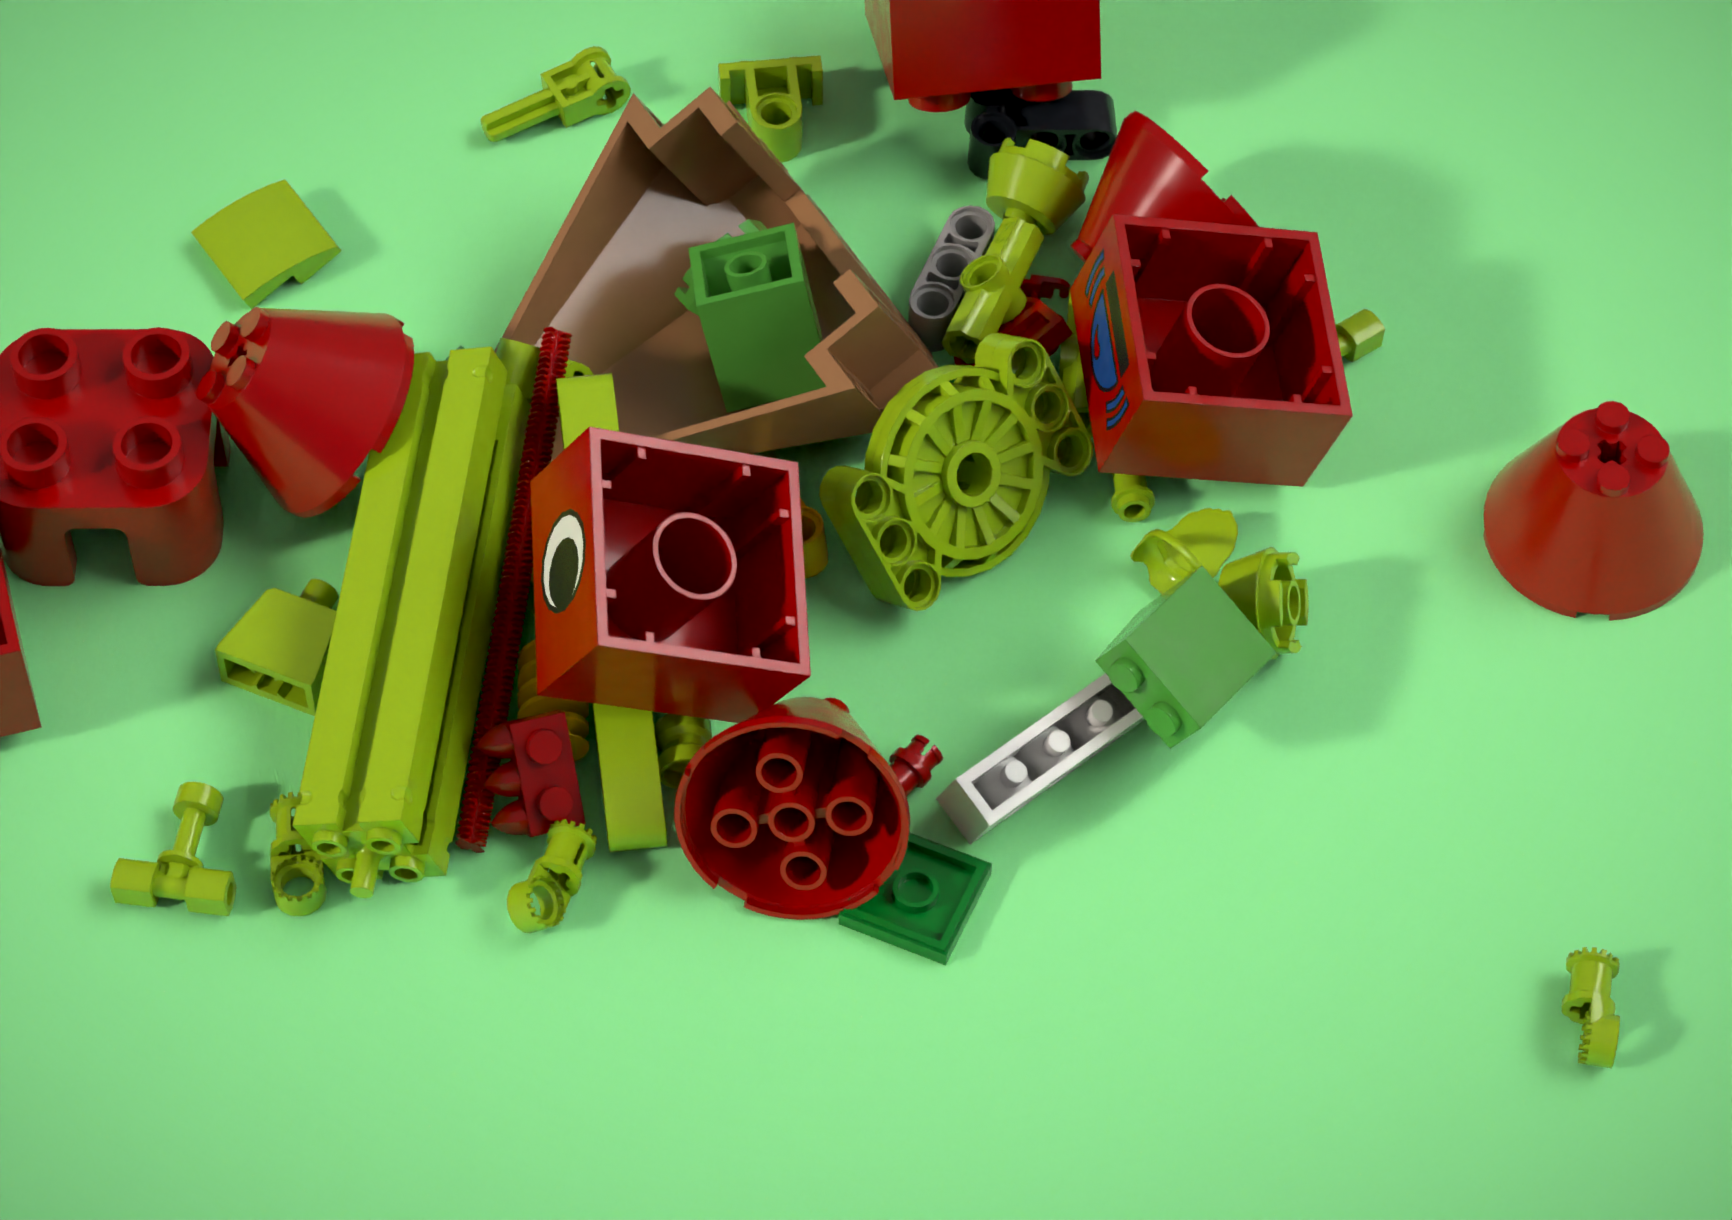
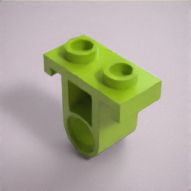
(773, 97)

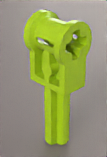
(569, 91)

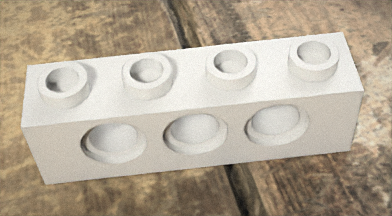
(1038, 758)

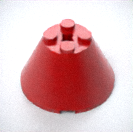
(1155, 179)
(308, 397)
(1595, 518)
(793, 811)

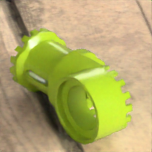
(290, 864)
(556, 886)
(1591, 1004)

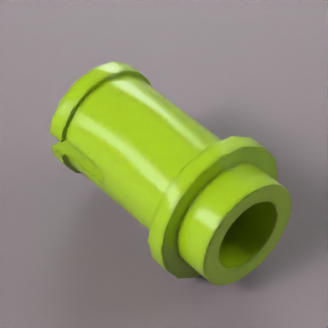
(1132, 497)

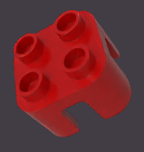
(109, 439)

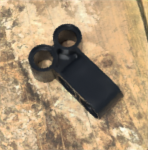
(1075, 124)

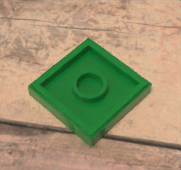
(924, 900)

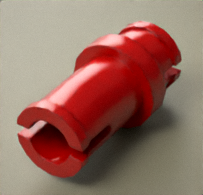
(911, 766)

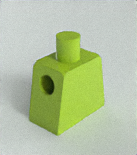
(282, 646)

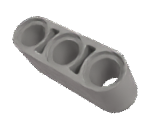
(938, 285)

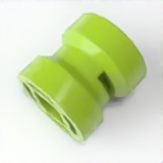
(679, 740)

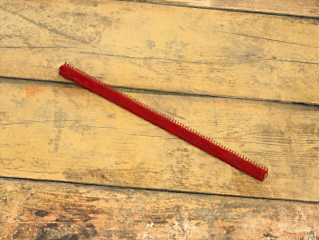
(513, 589)

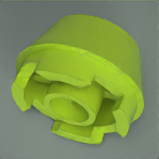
(1034, 185)
(1269, 596)

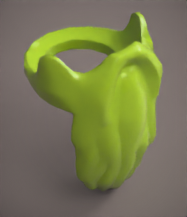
(1196, 541)

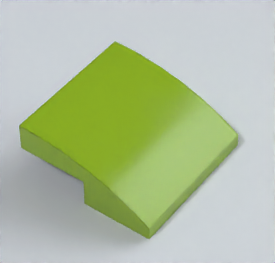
(266, 241)

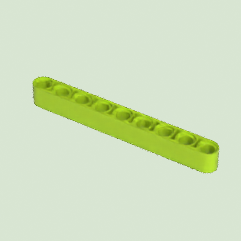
(622, 734)

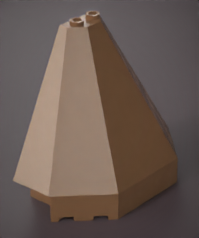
(626, 255)

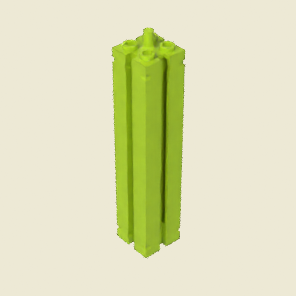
(414, 626)

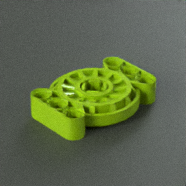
(1006, 429)

